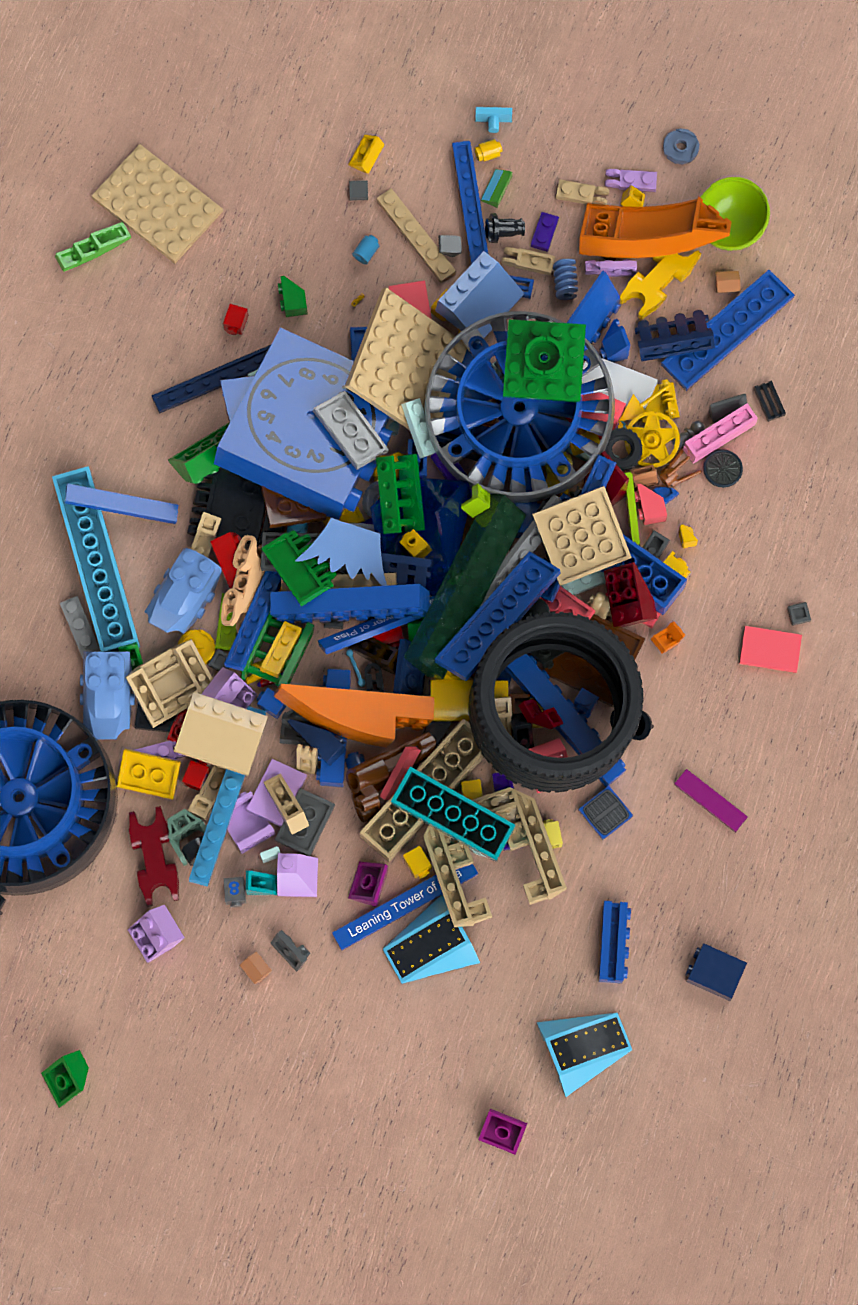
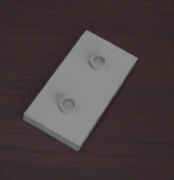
(350, 430)

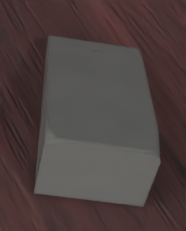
(656, 544)

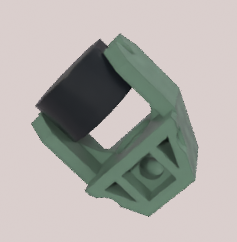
(177, 833)

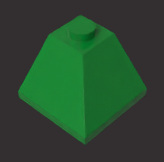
(66, 1077)

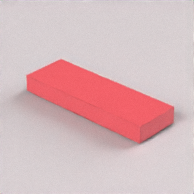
(405, 761)

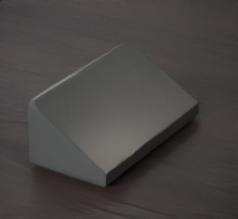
(725, 407)

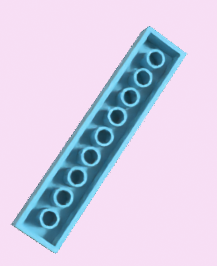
(96, 566)

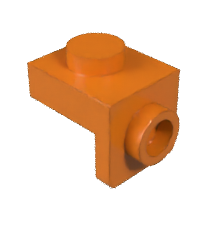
(668, 637)

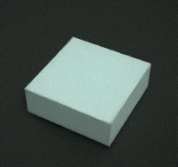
(270, 854)

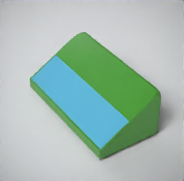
(497, 187)

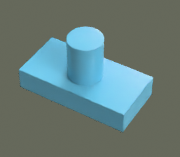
(493, 116)

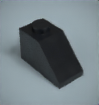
(522, 730)

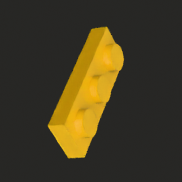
(281, 649)

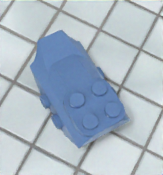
(184, 592)
(106, 693)

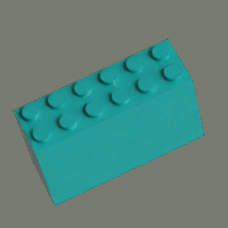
(453, 814)

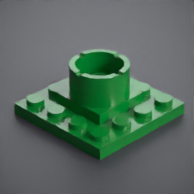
(553, 379)

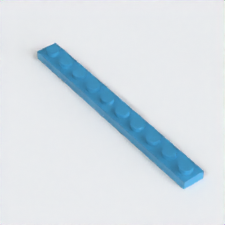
(218, 824)

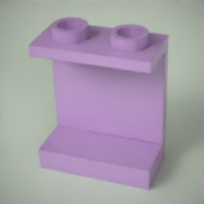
(246, 827)

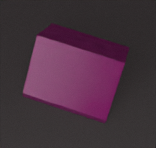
(368, 883)
(502, 1131)

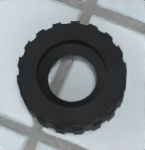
(636, 448)

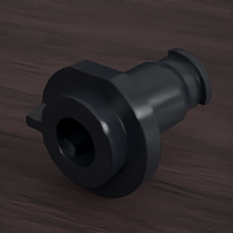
(503, 228)

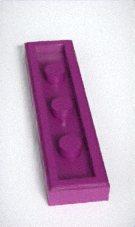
(711, 800)

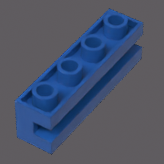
(613, 942)

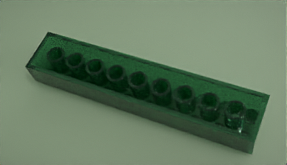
(466, 582)

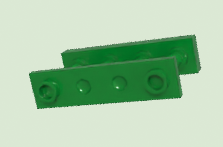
(410, 493)
(291, 665)

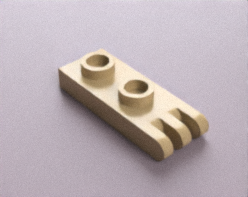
(307, 759)

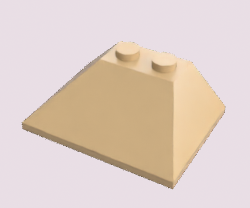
(168, 681)

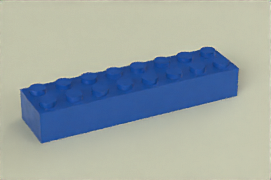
(660, 579)
(353, 603)

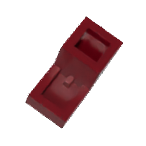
(533, 714)

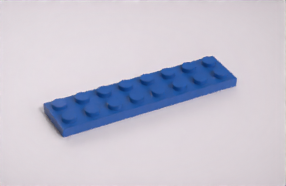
(731, 328)
(497, 613)

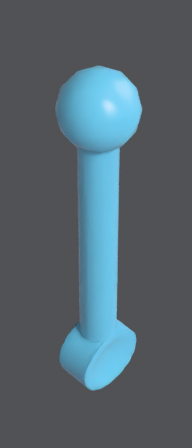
(361, 682)

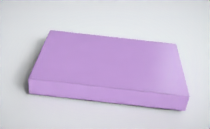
(262, 803)

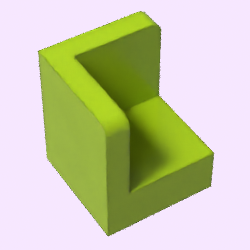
(478, 503)

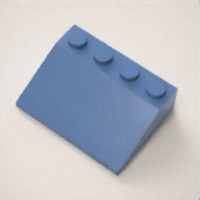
(479, 293)

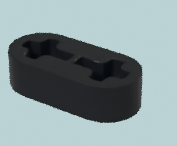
(368, 677)

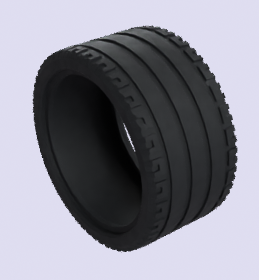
(583, 639)

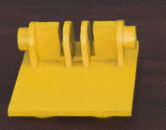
(664, 402)

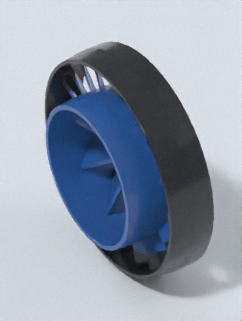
(63, 790)

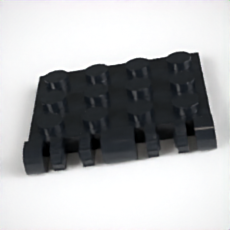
(233, 500)

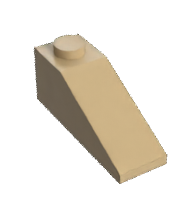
(286, 804)

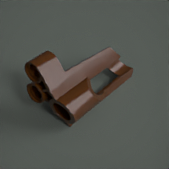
(373, 774)

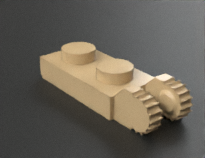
(580, 193)
(529, 260)

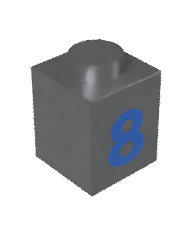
(234, 891)

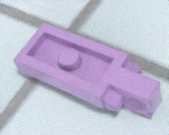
(612, 268)

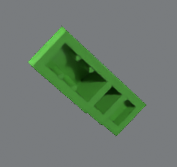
(93, 247)

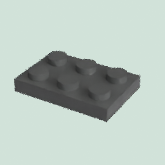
(317, 814)

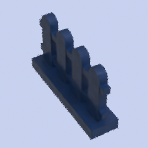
(676, 344)
(402, 570)

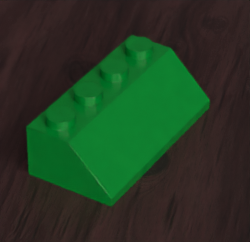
(198, 458)

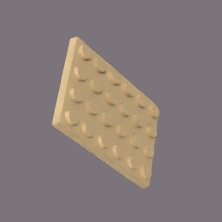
(157, 203)

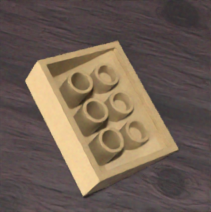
(221, 733)

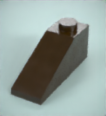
(378, 653)

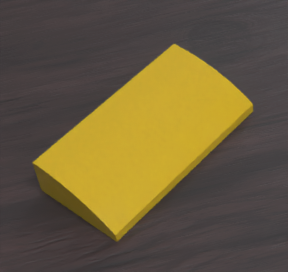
(452, 698)

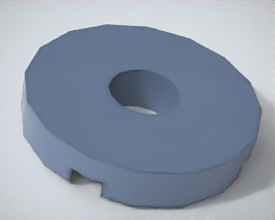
(681, 156)

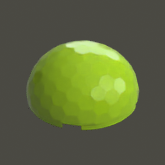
(745, 208)

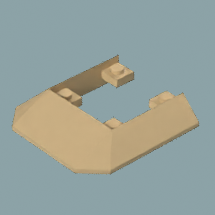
(451, 854)

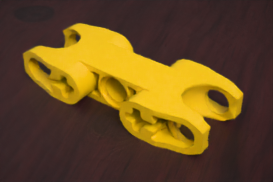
(650, 287)

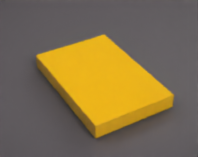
(148, 774)

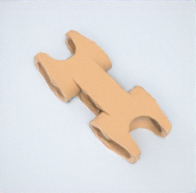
(245, 583)

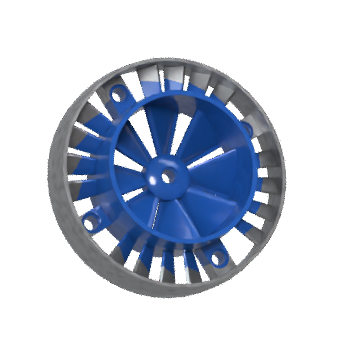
(525, 450)

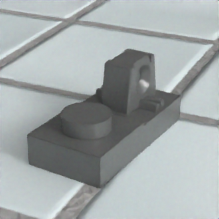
(294, 956)

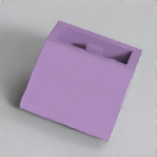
(230, 689)
(155, 933)

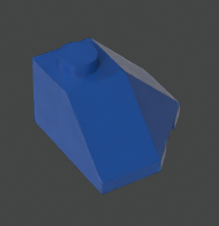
(615, 344)

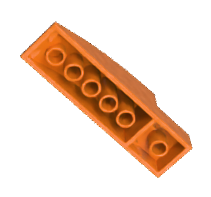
(358, 714)

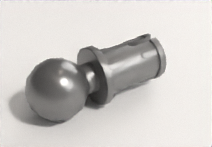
(695, 428)

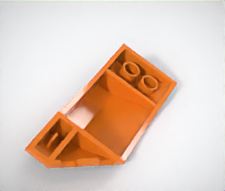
(650, 229)

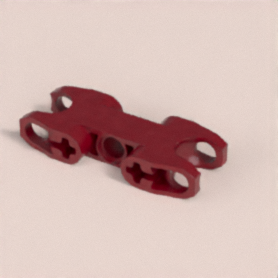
(157, 871)

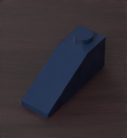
(328, 745)

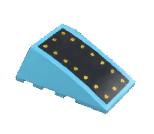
(430, 945)
(584, 1046)

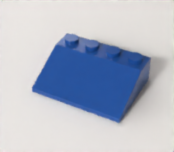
(597, 308)

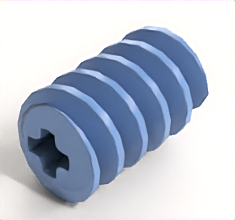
(565, 278)

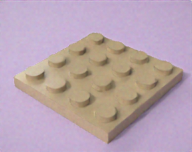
(582, 535)

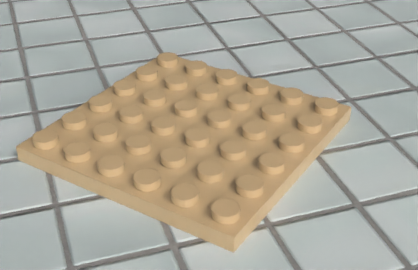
(399, 357)

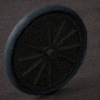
(723, 468)

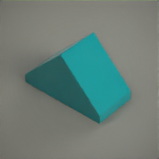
(260, 883)

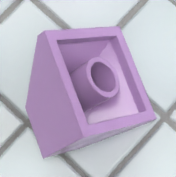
(297, 875)

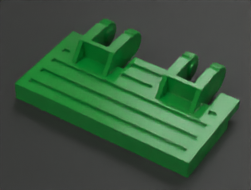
(298, 575)

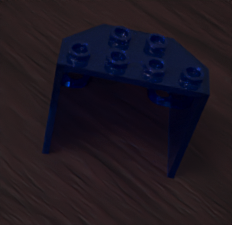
(443, 527)

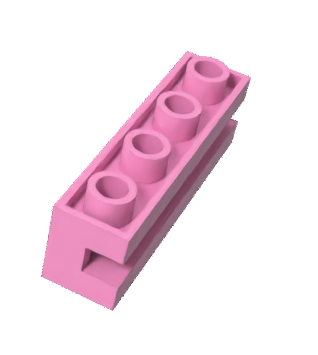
(720, 433)

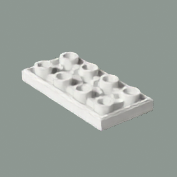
(624, 382)

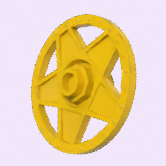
(655, 438)

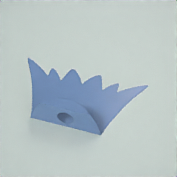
(348, 546)

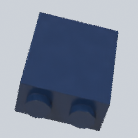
(715, 971)

